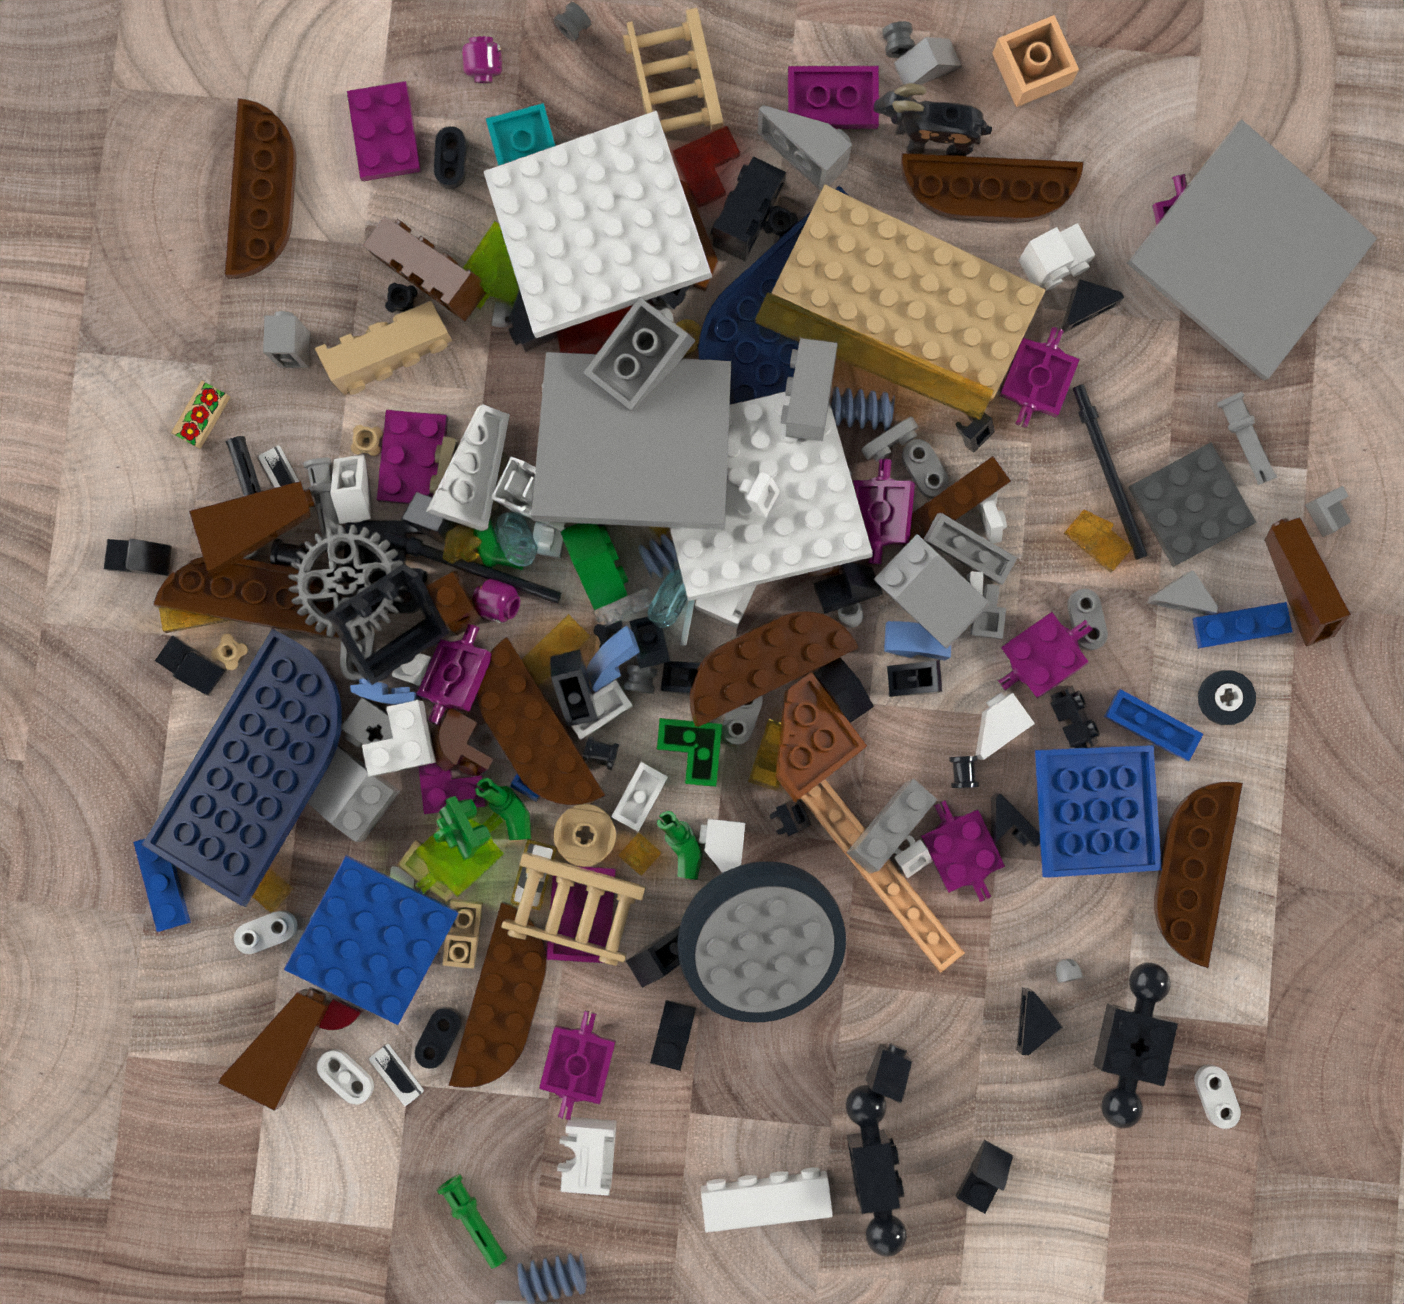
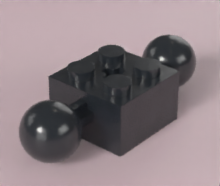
(1150, 1060)
(873, 1172)

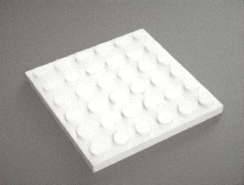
(596, 224)
(807, 528)

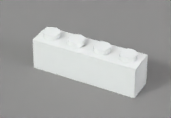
(766, 1200)

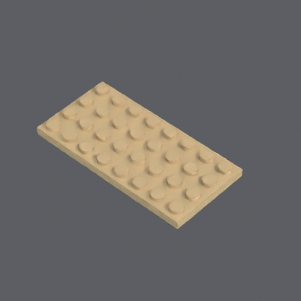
(908, 289)

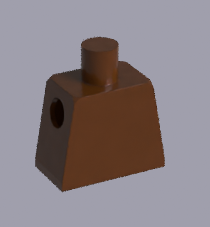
(454, 602)

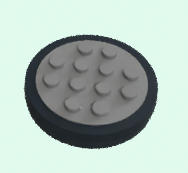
(761, 942)

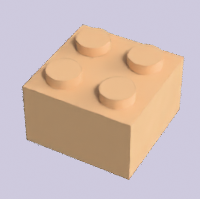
(1035, 61)

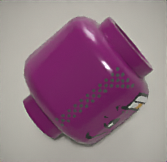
(482, 59)
(496, 601)

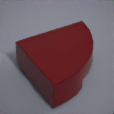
(339, 1015)

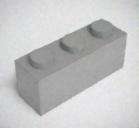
(809, 389)
(891, 826)

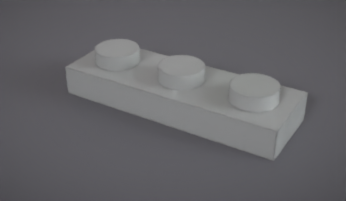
(970, 548)

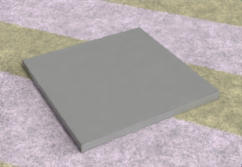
(1252, 250)
(638, 465)

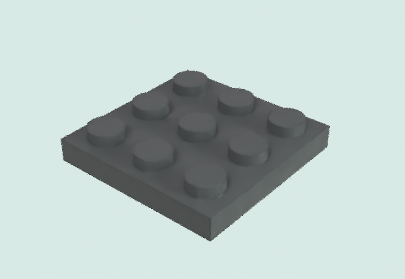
(1192, 504)

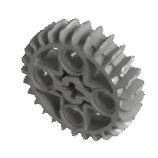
(332, 584)

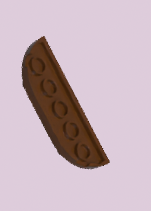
(990, 186)
(259, 190)
(241, 593)
(765, 661)
(532, 732)
(1195, 869)
(501, 1005)

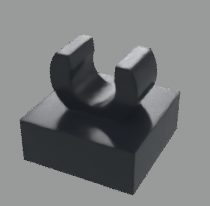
(976, 432)
(792, 816)

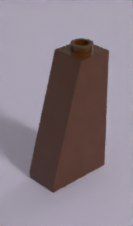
(247, 523)
(1306, 582)
(276, 1055)

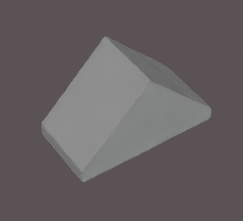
(927, 61)
(1185, 594)

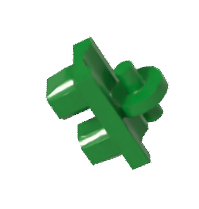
(457, 830)

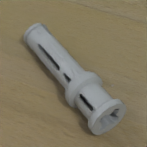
(1241, 424)
(320, 488)

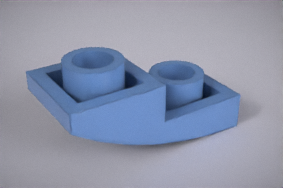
(911, 640)
(615, 651)
(379, 693)

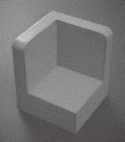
(1328, 511)

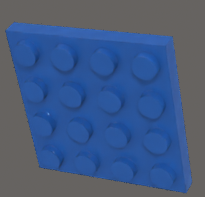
(1097, 811)
(371, 940)

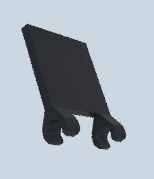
(381, 526)

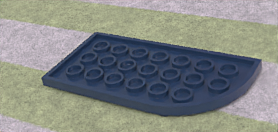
(729, 332)
(253, 771)

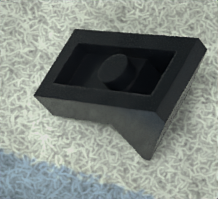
(137, 557)
(848, 588)
(650, 643)
(190, 665)
(1005, 816)
(673, 1035)
(985, 1176)

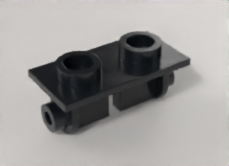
(1073, 707)

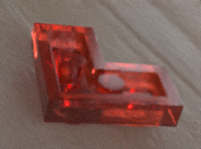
(698, 164)

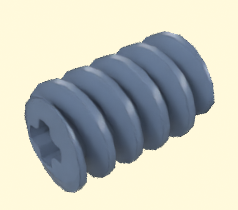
(862, 409)
(659, 556)
(552, 1279)

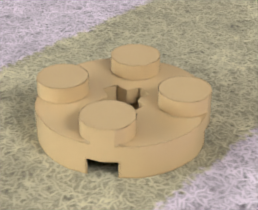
(570, 845)

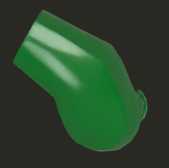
(490, 549)
(508, 806)
(684, 844)

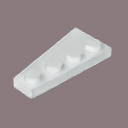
(473, 471)

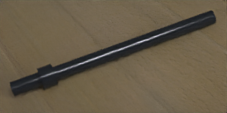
(1089, 415)
(416, 547)

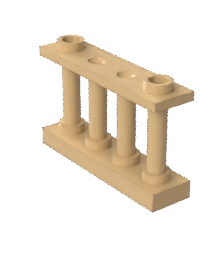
(696, 59)
(596, 884)

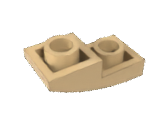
(463, 936)

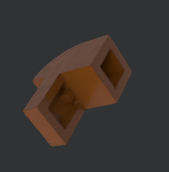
(451, 744)

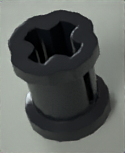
(286, 553)
(600, 753)
(964, 772)

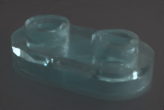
(512, 535)
(668, 601)

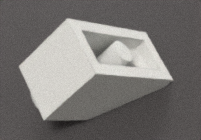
(351, 489)
(1001, 724)
(723, 842)

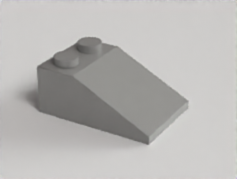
(806, 143)
(638, 354)
(931, 591)
(352, 798)

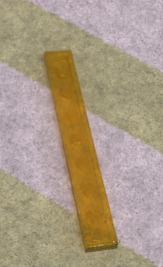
(876, 356)

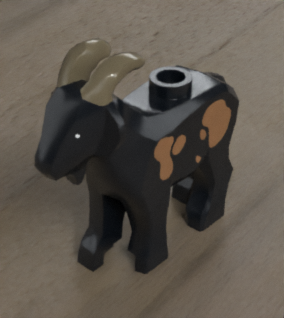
(932, 120)

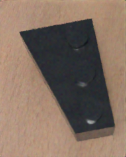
(747, 208)

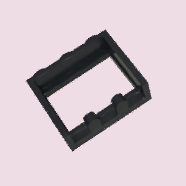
(406, 646)

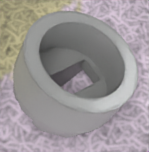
(500, 315)
(851, 615)
(1068, 970)

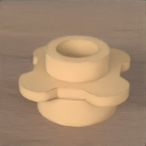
(360, 434)
(238, 652)

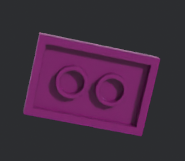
(835, 95)
(383, 131)
(409, 454)
(572, 916)

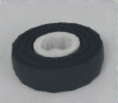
(1214, 687)

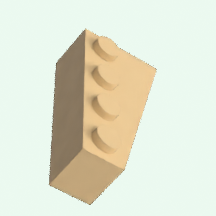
(384, 348)

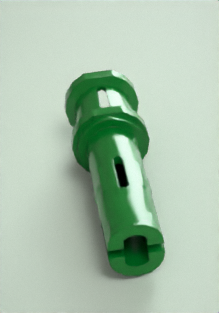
(465, 1209)

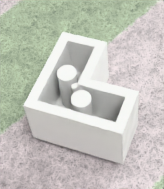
(1056, 256)
(410, 741)

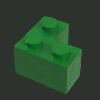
(594, 563)
(699, 742)

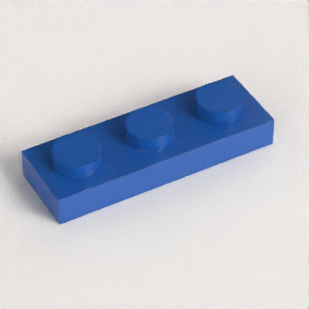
(1242, 625)
(1153, 725)
(162, 889)

